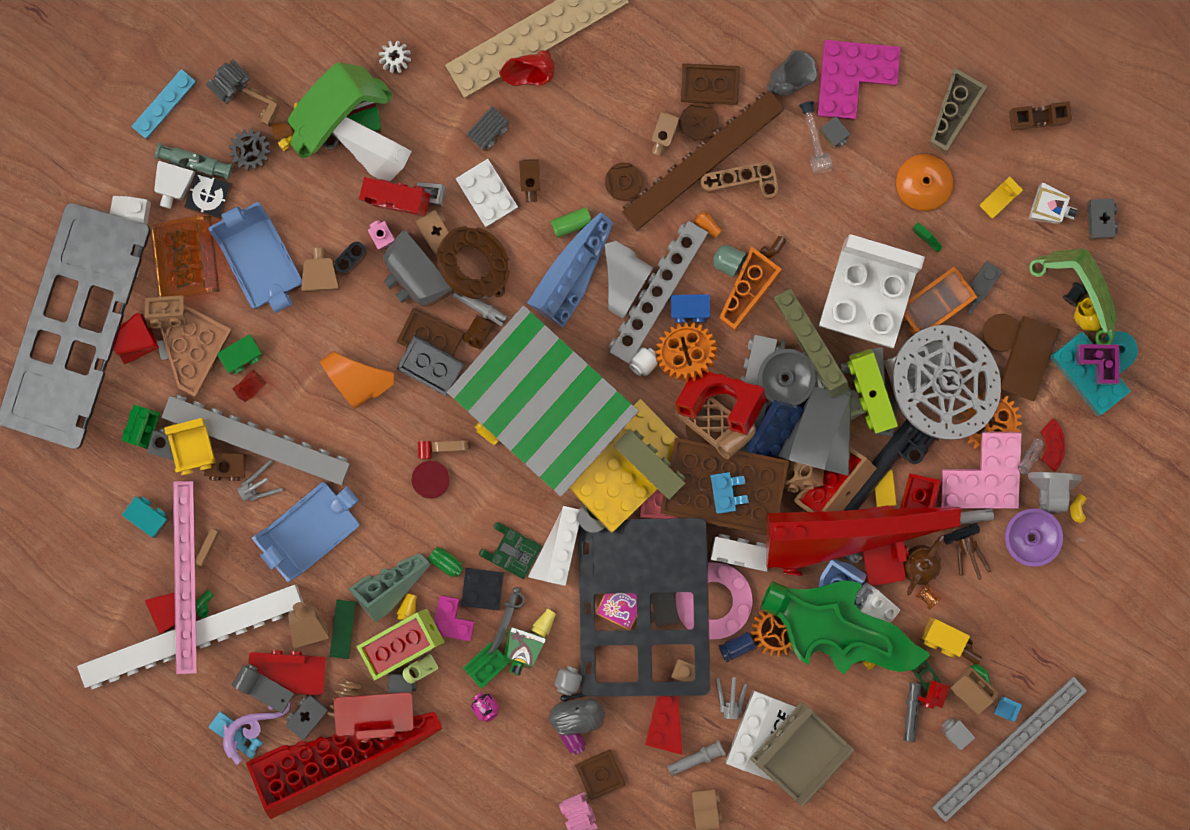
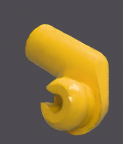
(1076, 509)

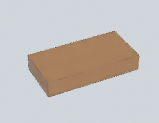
(206, 547)

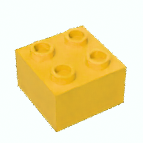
(945, 637)

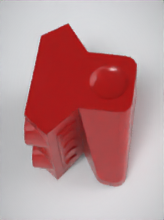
(134, 339)

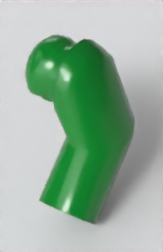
(982, 672)

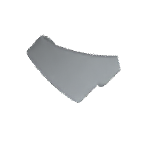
(625, 277)

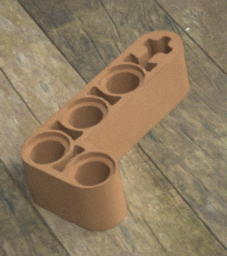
(738, 181)

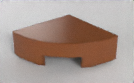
(281, 130)

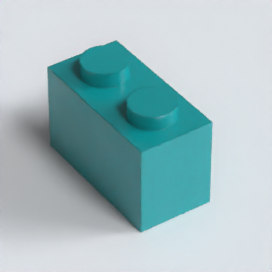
(145, 516)

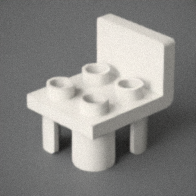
(870, 290)

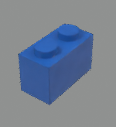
(690, 307)

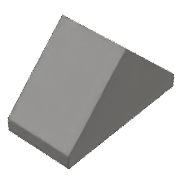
(437, 193)

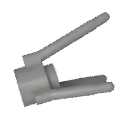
(248, 491)
(731, 710)

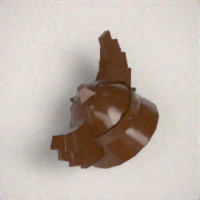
(922, 564)

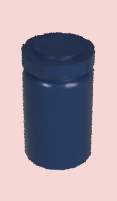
(737, 647)

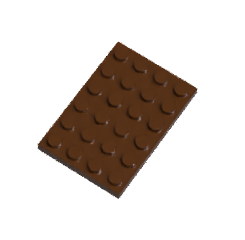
(698, 461)

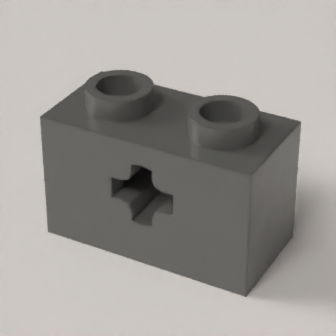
(1107, 209)
(316, 710)

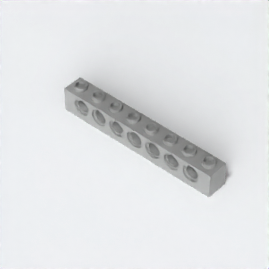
(697, 236)

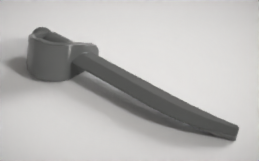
(511, 605)

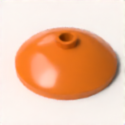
(920, 195)

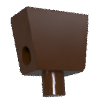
(530, 169)

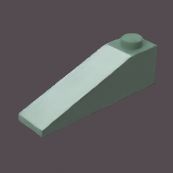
(382, 592)

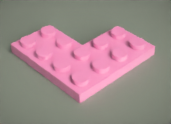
(996, 480)

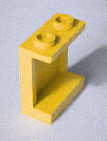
(190, 446)

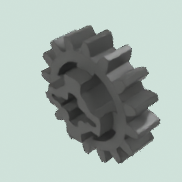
(254, 141)

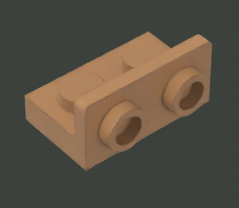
(165, 311)

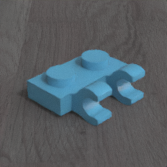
(723, 492)

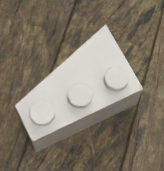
(739, 552)

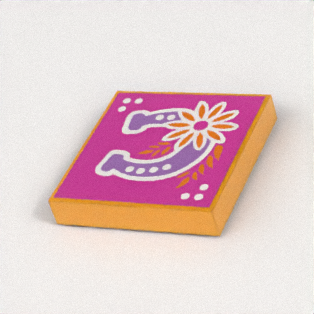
(619, 608)

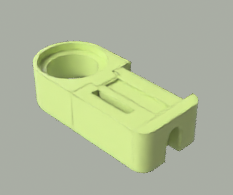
(421, 668)

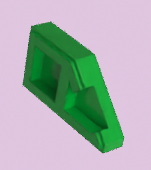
(927, 237)

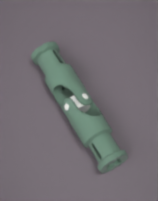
(207, 164)

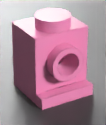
(384, 241)

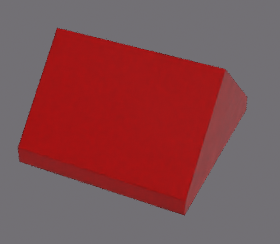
(920, 492)

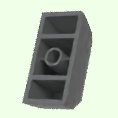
(414, 273)

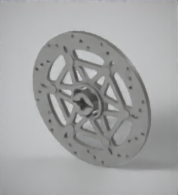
(946, 381)

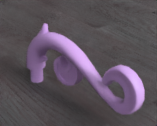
(229, 732)

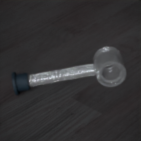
(821, 161)

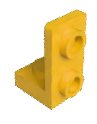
(1001, 197)

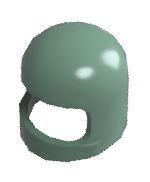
(729, 260)

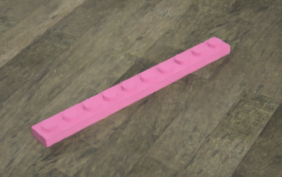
(184, 577)

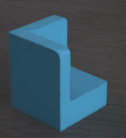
(1007, 708)

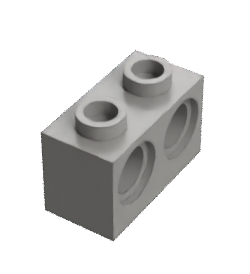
(957, 733)

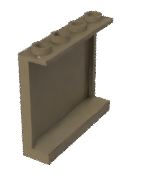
(802, 754)

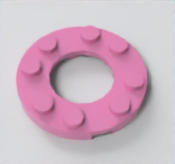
(740, 608)

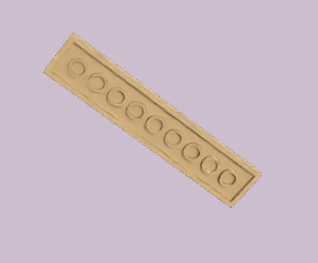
(535, 33)

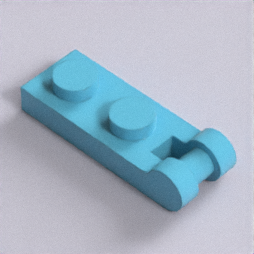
(217, 727)

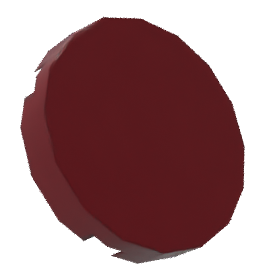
(430, 479)

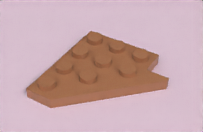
(194, 348)

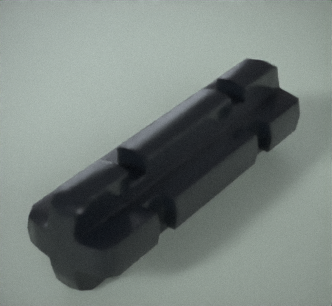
(961, 533)

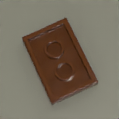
(710, 84)
(431, 330)

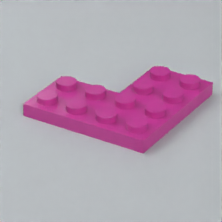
(847, 65)

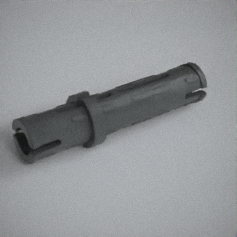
(912, 712)

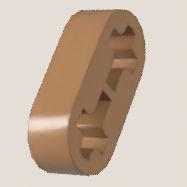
(449, 446)

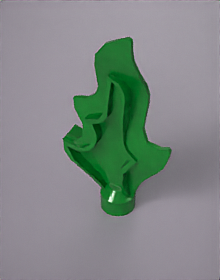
(832, 623)

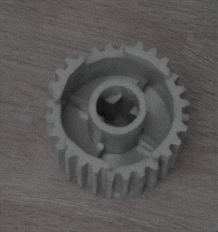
(228, 81)

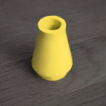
(544, 623)

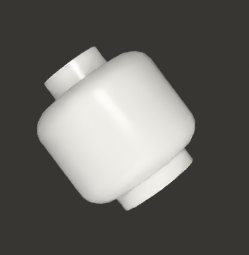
(643, 361)

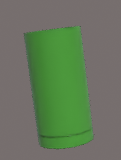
(570, 222)

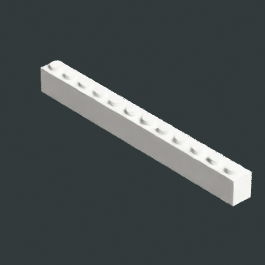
(207, 629)

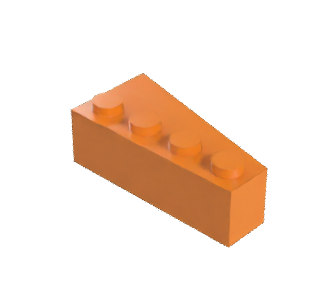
(751, 286)

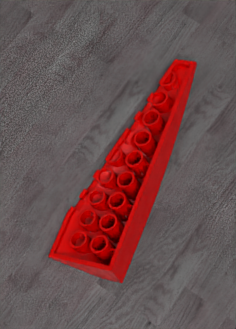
(820, 536)
(313, 768)

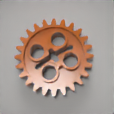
(704, 346)
(1011, 421)

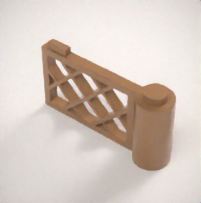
(729, 441)

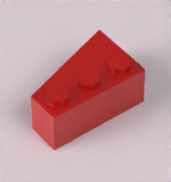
(394, 196)
(664, 726)

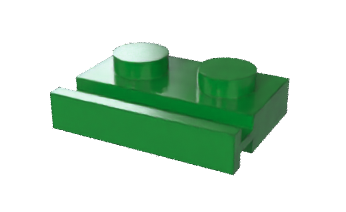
(485, 665)

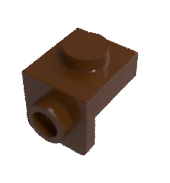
(478, 332)

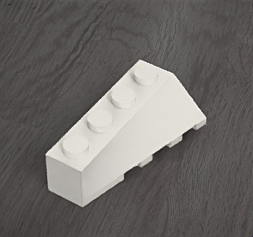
(557, 551)

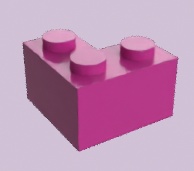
(448, 623)

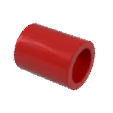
(424, 450)

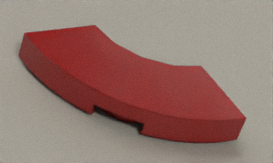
(1054, 445)

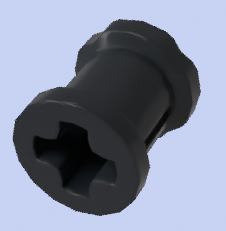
(1075, 294)

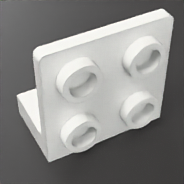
(875, 603)

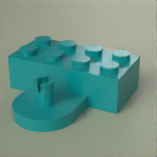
(1082, 377)

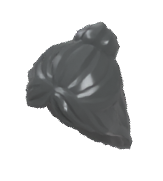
(793, 74)
(577, 716)

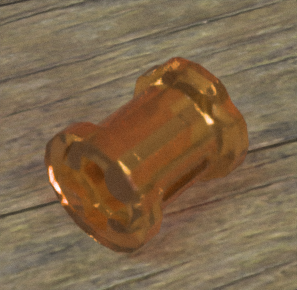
(928, 596)

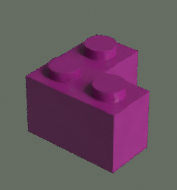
(1105, 360)

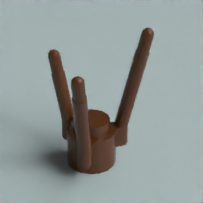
(969, 546)

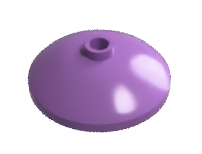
(1047, 537)

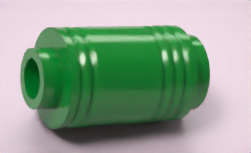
(446, 562)

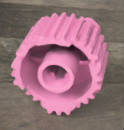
(578, 813)

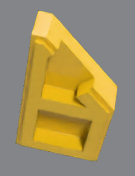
(885, 491)

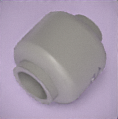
(568, 680)

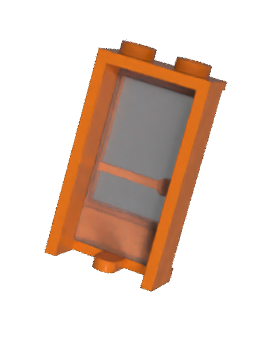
(938, 301)

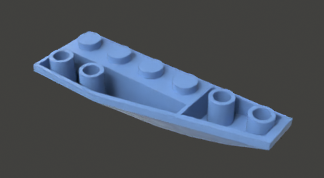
(571, 272)

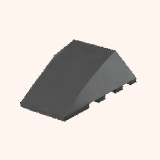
(821, 433)

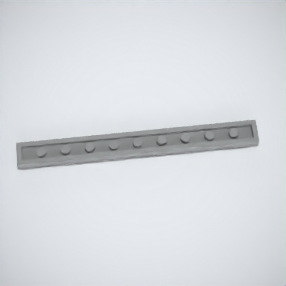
(1009, 748)

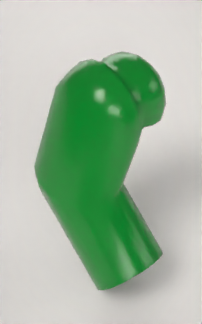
(202, 604)

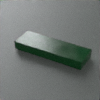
(342, 629)

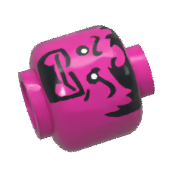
(485, 707)

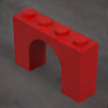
(747, 406)

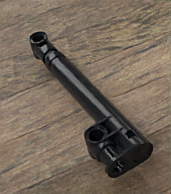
(900, 445)

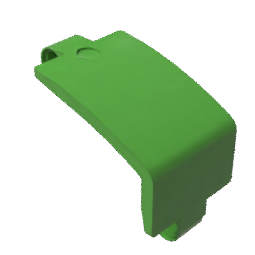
(330, 102)
(1093, 281)

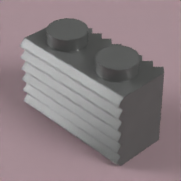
(488, 129)

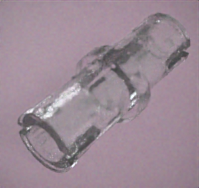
(1035, 448)

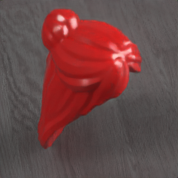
(528, 69)

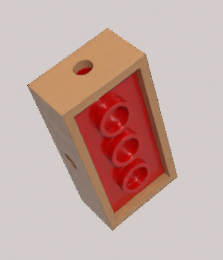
(836, 487)

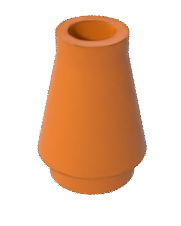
(707, 223)

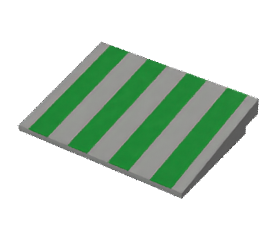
(542, 401)

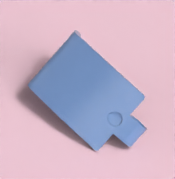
(257, 256)
(308, 531)

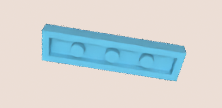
(164, 104)

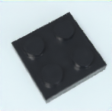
(482, 589)

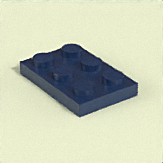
(774, 429)

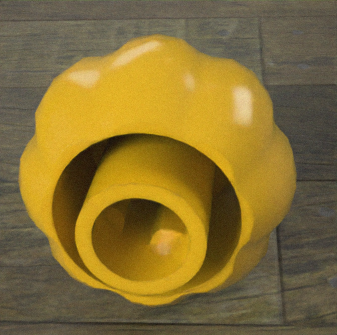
(1086, 316)

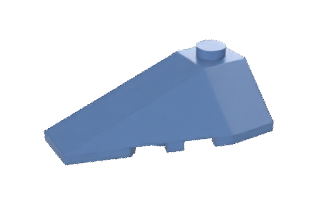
(841, 571)

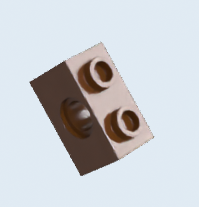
(237, 467)

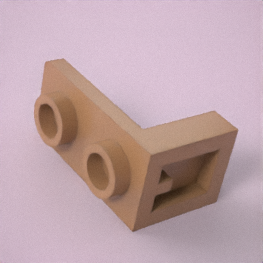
(269, 113)

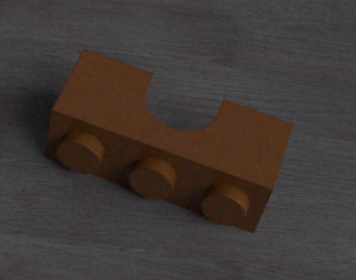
(1043, 116)

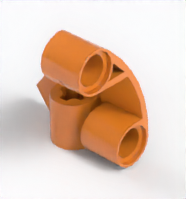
(356, 380)

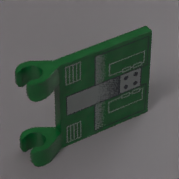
(514, 552)

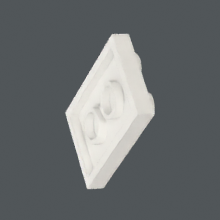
(486, 193)

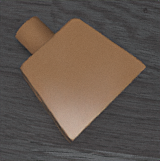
(668, 124)
(319, 273)
(306, 625)

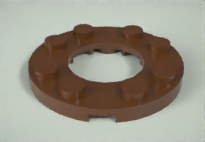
(489, 246)

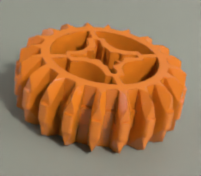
(760, 637)

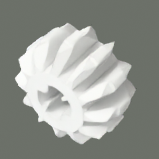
(401, 52)

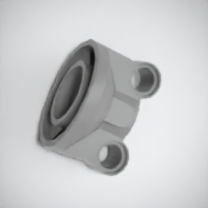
(1054, 489)

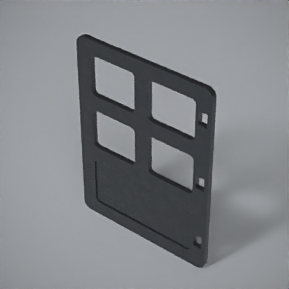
(645, 560)

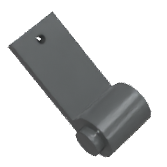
(262, 688)

